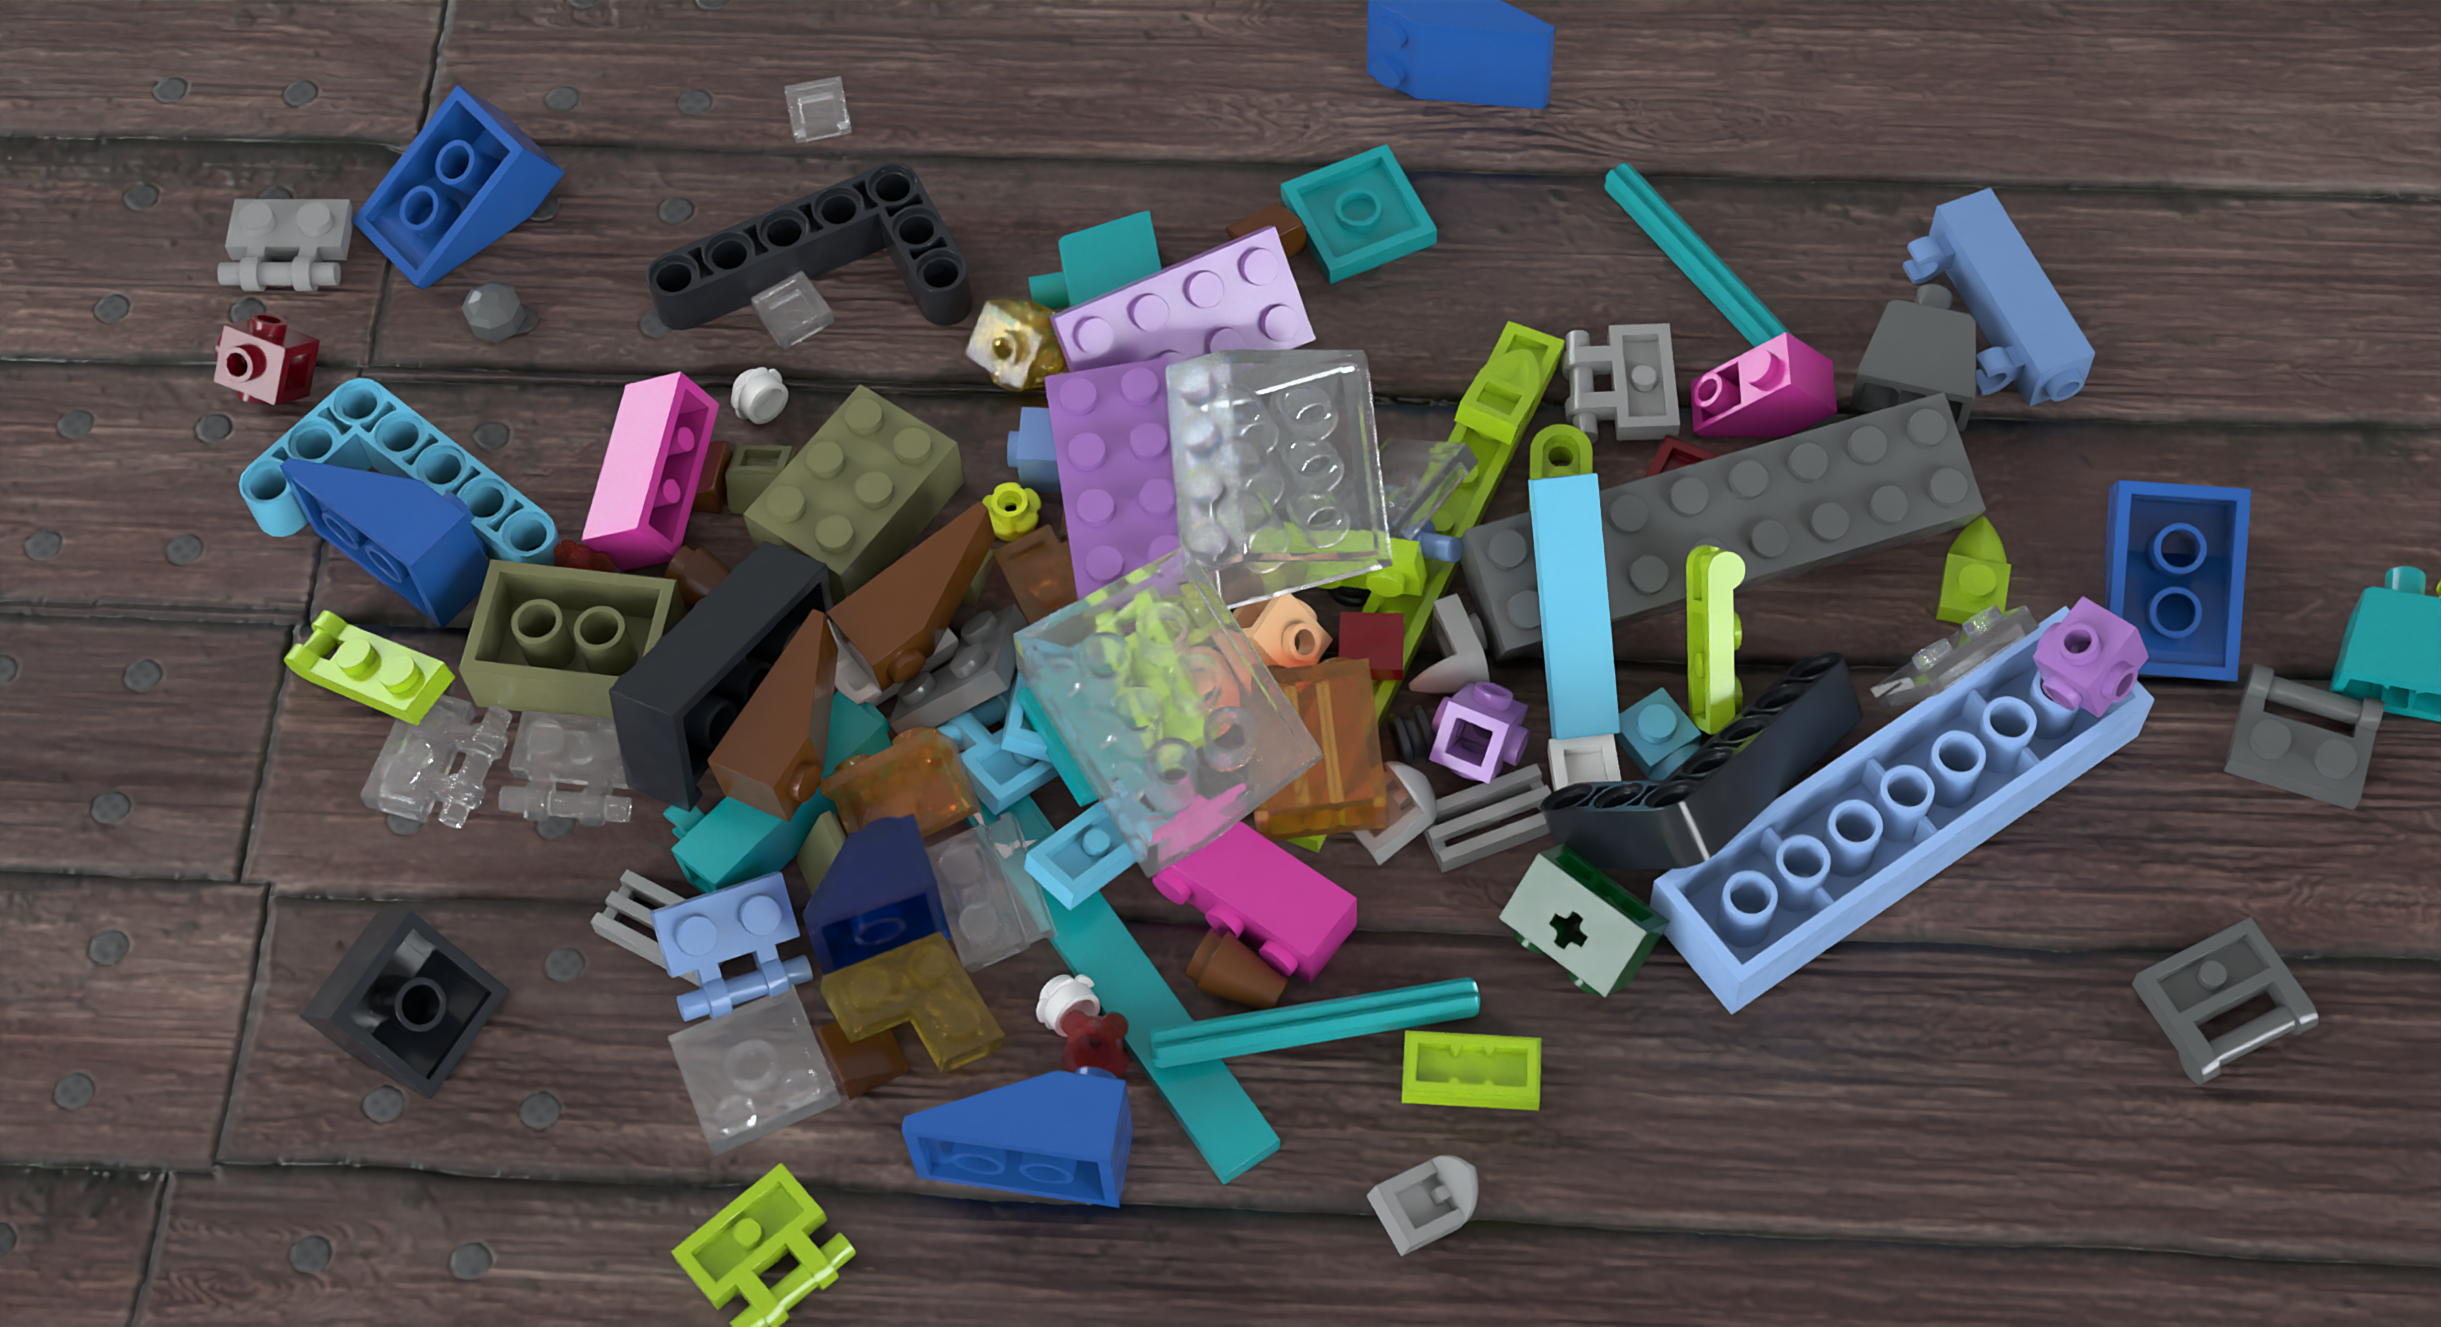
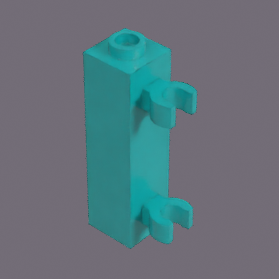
(744, 842)

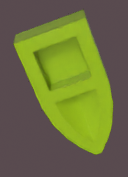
(1501, 396)
(1974, 574)

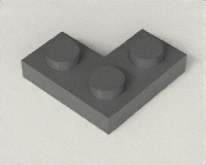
(976, 673)

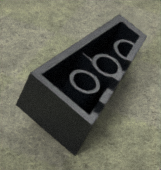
(707, 668)

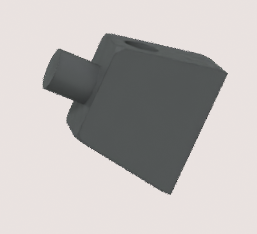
(1918, 354)

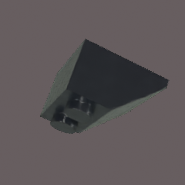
(405, 1001)

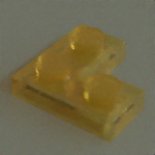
(918, 985)

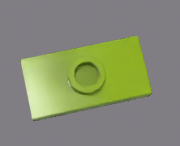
(1471, 1070)

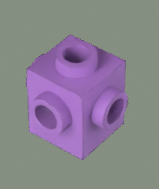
(2090, 658)
(1464, 743)

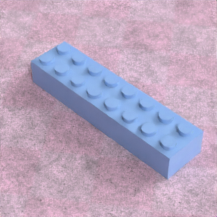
(1884, 821)

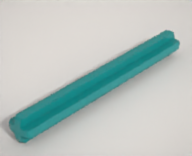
(1693, 255)
(1314, 1022)

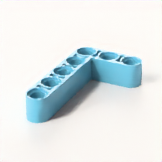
(371, 427)

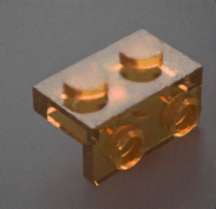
(914, 776)

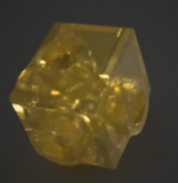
(1016, 343)

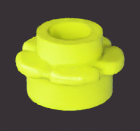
(1016, 523)

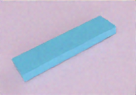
(1574, 606)

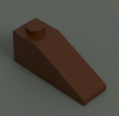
(906, 609)
(781, 736)

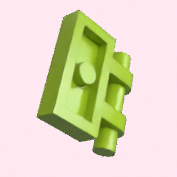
(754, 1235)

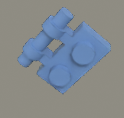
(724, 926)

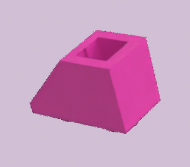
(1765, 392)

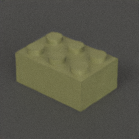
(859, 491)
(562, 635)

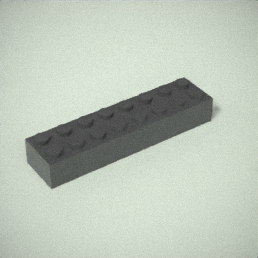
(1775, 505)

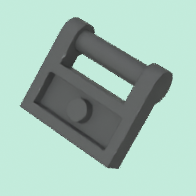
(2299, 754)
(2214, 980)

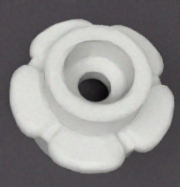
(759, 395)
(1063, 996)

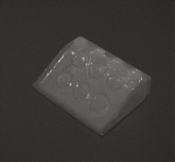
(1277, 469)
(1165, 708)

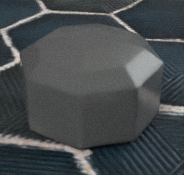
(493, 311)

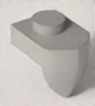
(1462, 647)
(1410, 811)
(1426, 1201)

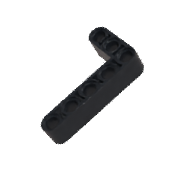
(815, 236)
(1720, 785)

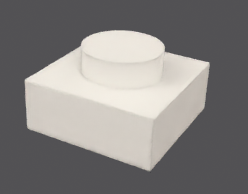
(1583, 760)

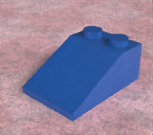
(1461, 51)
(456, 189)
(396, 532)
(2179, 573)
(1034, 1137)

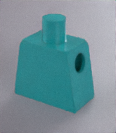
(1099, 261)
(2394, 647)

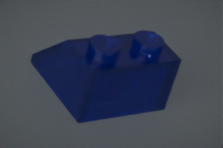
(875, 896)

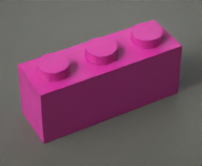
(651, 471)
(1264, 899)

